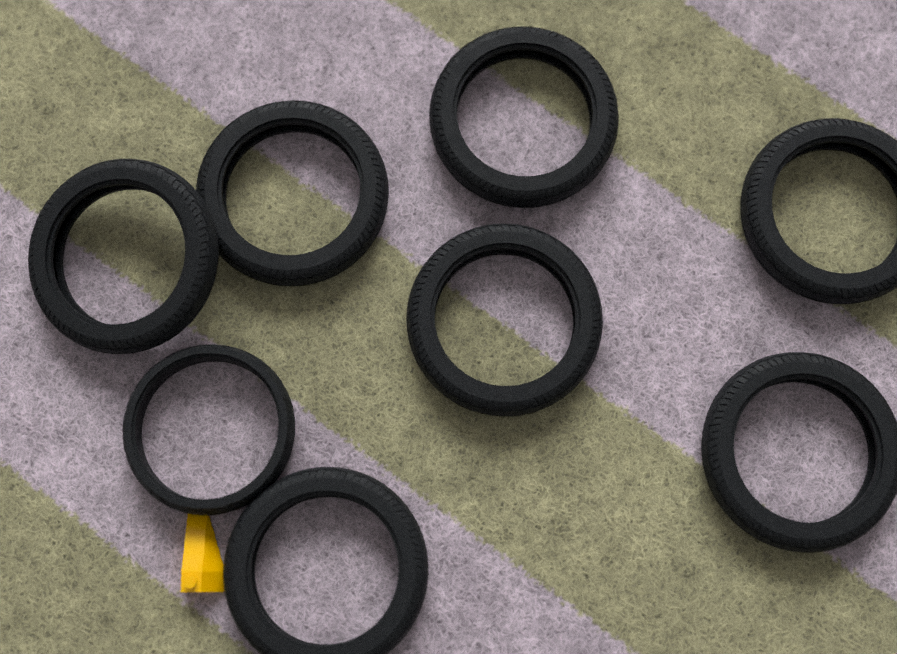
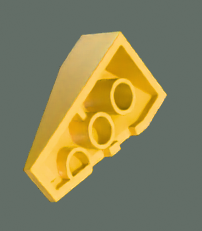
(201, 557)

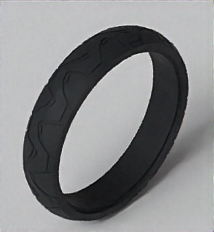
(149, 385)

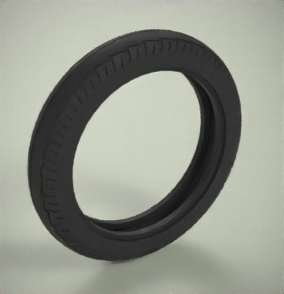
(524, 44)
(287, 118)
(759, 222)
(55, 224)
(528, 244)
(868, 407)
(311, 484)

